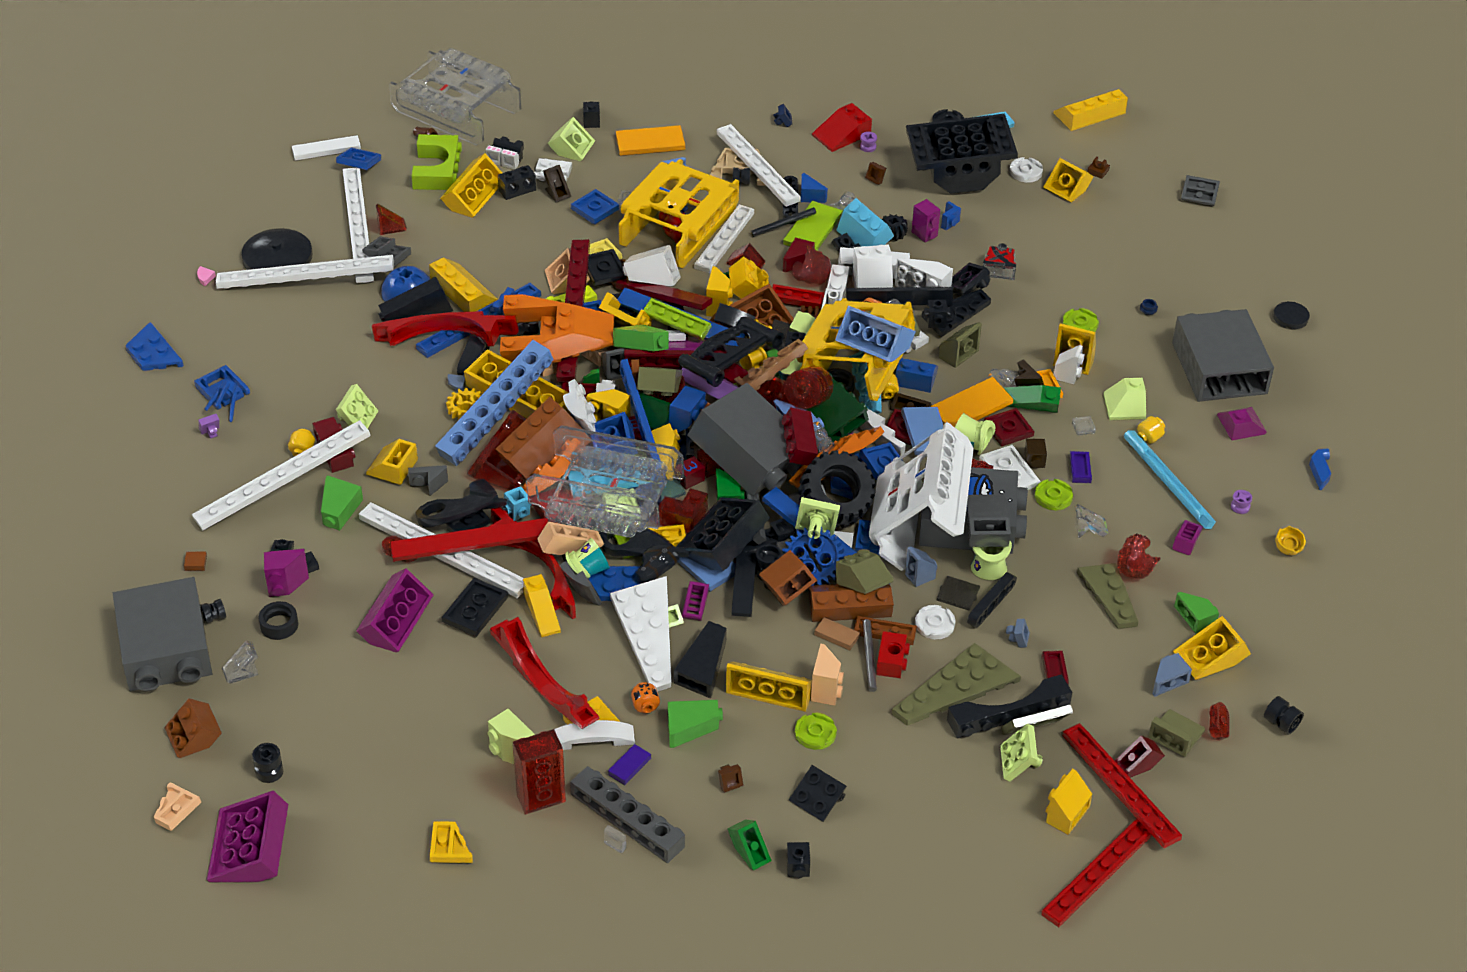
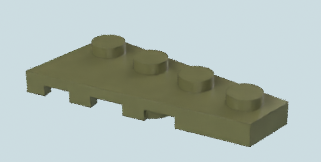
(1110, 592)

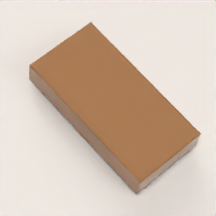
(837, 633)

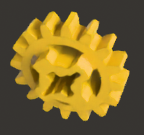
(463, 400)

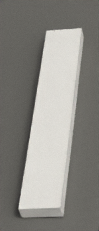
(724, 238)

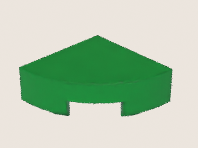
(592, 378)

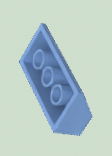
(874, 334)

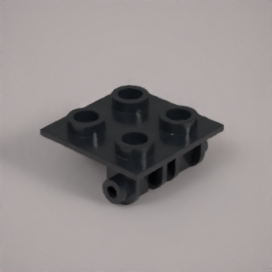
(818, 793)

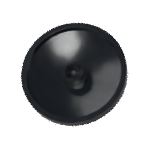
(276, 249)

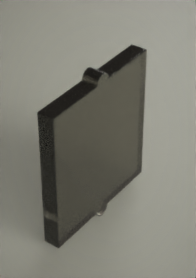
(958, 593)

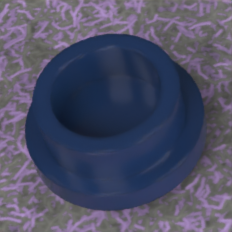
(1149, 306)

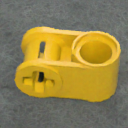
(754, 359)

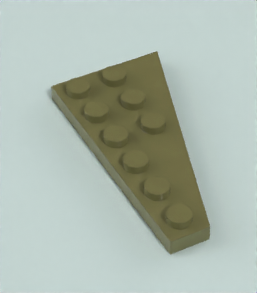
(959, 681)

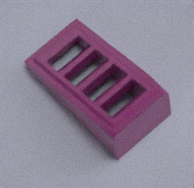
(1185, 538)
(700, 588)

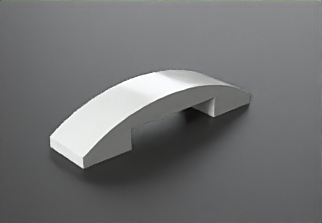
(599, 731)

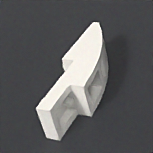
(836, 285)
(579, 407)

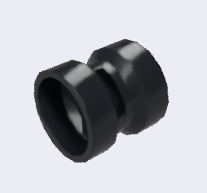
(745, 175)
(213, 611)

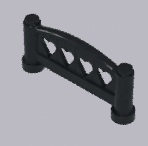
(713, 370)

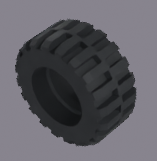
(850, 471)

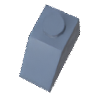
(919, 567)
(1171, 674)

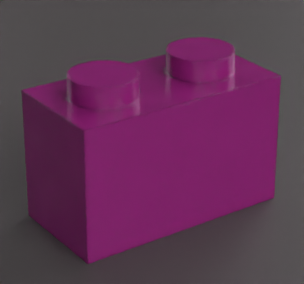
(925, 220)

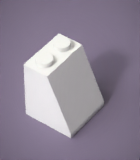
(653, 267)
(872, 267)

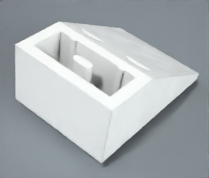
(922, 273)

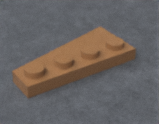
(773, 365)

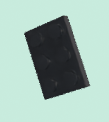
(475, 607)

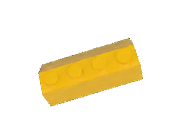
(1093, 110)
(473, 187)
(461, 285)
(768, 686)

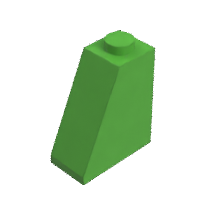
(641, 338)
(339, 502)
(692, 720)

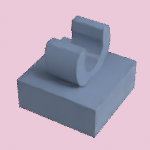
(1019, 633)

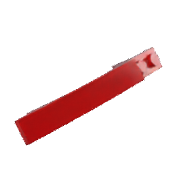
(484, 326)
(561, 592)
(517, 645)

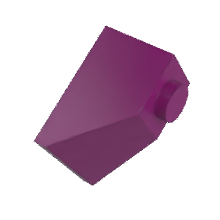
(1241, 423)

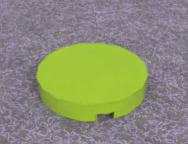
(1081, 319)
(1054, 494)
(815, 731)

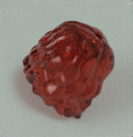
(815, 267)
(1133, 560)

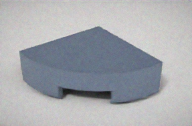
(456, 382)

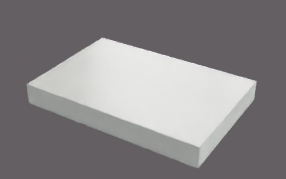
(1010, 459)

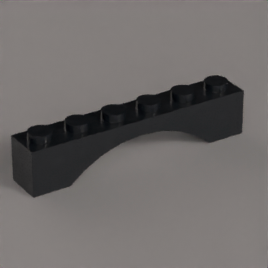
(973, 718)

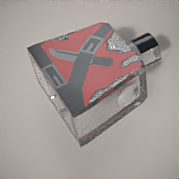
(1001, 262)

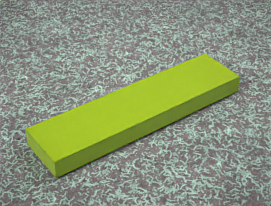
(677, 319)

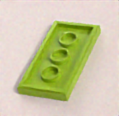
(815, 227)

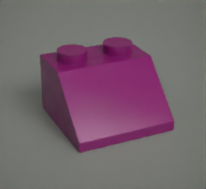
(285, 571)

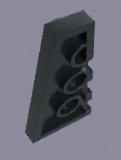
(963, 309)

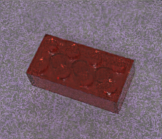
(539, 771)

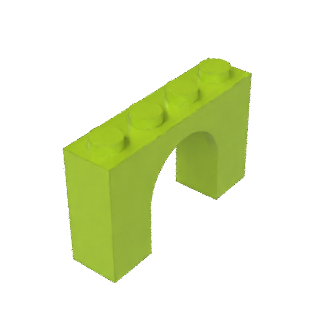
(442, 175)

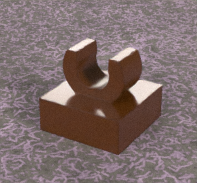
(1098, 168)
(875, 173)
(730, 777)

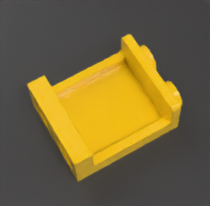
(612, 305)

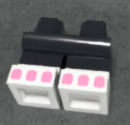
(506, 152)

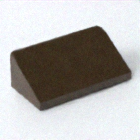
(901, 401)

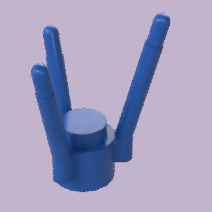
(225, 391)

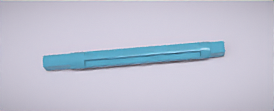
(1170, 479)

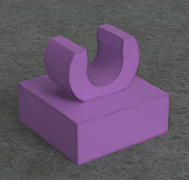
(209, 424)

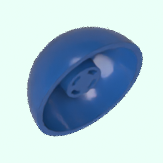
(402, 280)

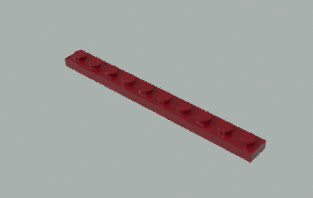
(575, 295)

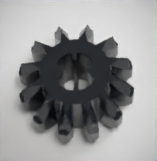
(897, 225)

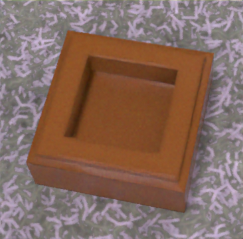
(195, 561)

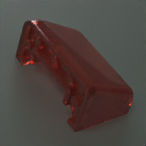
(490, 465)

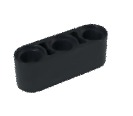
(473, 350)

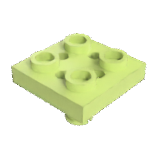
(352, 409)
(817, 514)
(1019, 753)

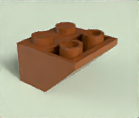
(787, 577)
(192, 728)

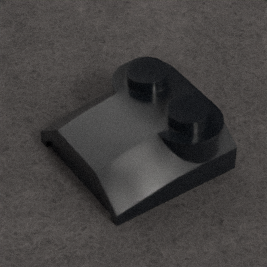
(970, 278)

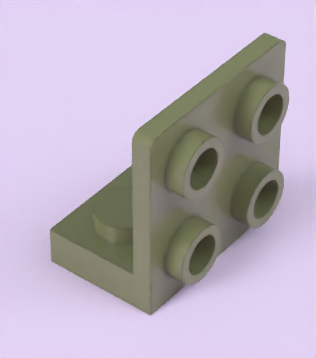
(1175, 732)

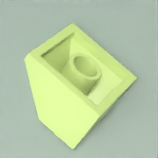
(571, 141)
(1126, 400)

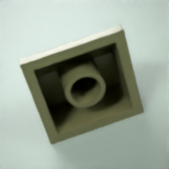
(961, 345)
(659, 379)
(862, 572)

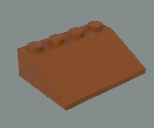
(763, 305)
(533, 440)

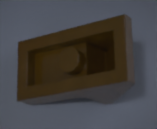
(557, 184)
(1027, 375)

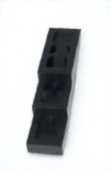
(744, 585)

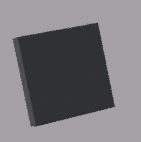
(605, 267)

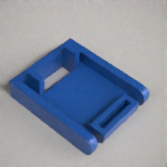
(226, 374)

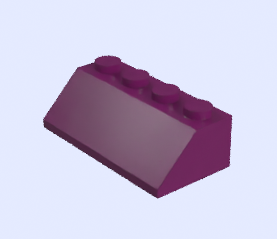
(395, 611)

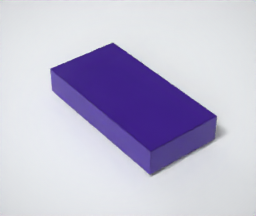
(1080, 467)
(629, 764)

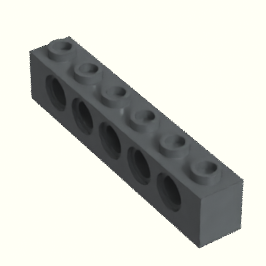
(628, 814)

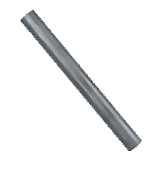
(869, 655)

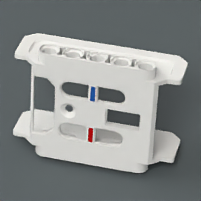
(902, 497)

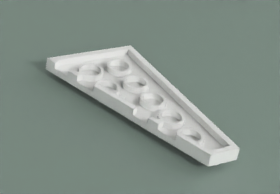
(646, 624)

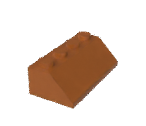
(843, 603)

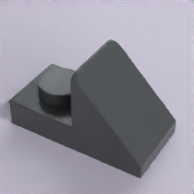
(432, 476)

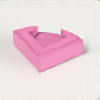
(205, 275)

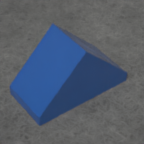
(812, 190)

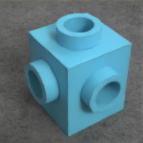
(517, 504)

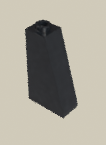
(420, 300)
(702, 661)

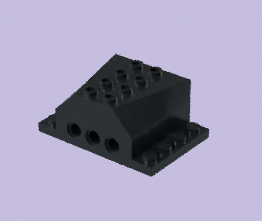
(963, 151)

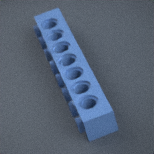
(504, 392)

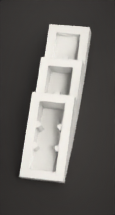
(889, 434)

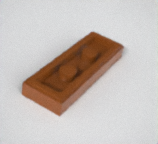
(879, 626)

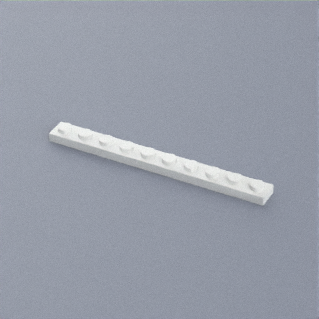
(356, 217)
(305, 271)
(281, 475)
(462, 560)

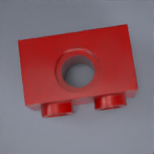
(891, 655)

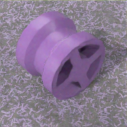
(868, 141)
(1241, 501)

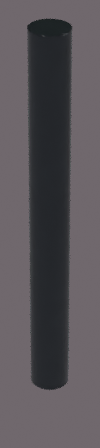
(782, 222)

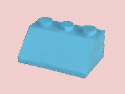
(863, 225)

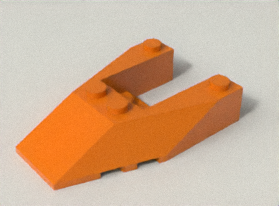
(563, 330)

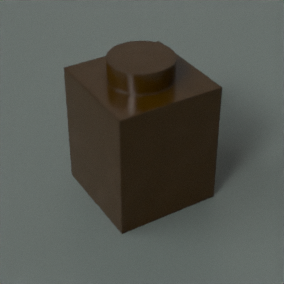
(1035, 453)

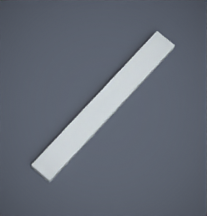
(758, 165)

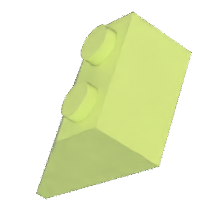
(503, 731)

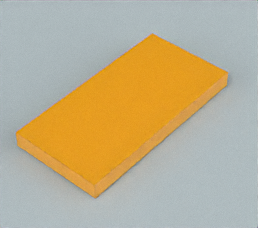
(650, 140)
(974, 401)

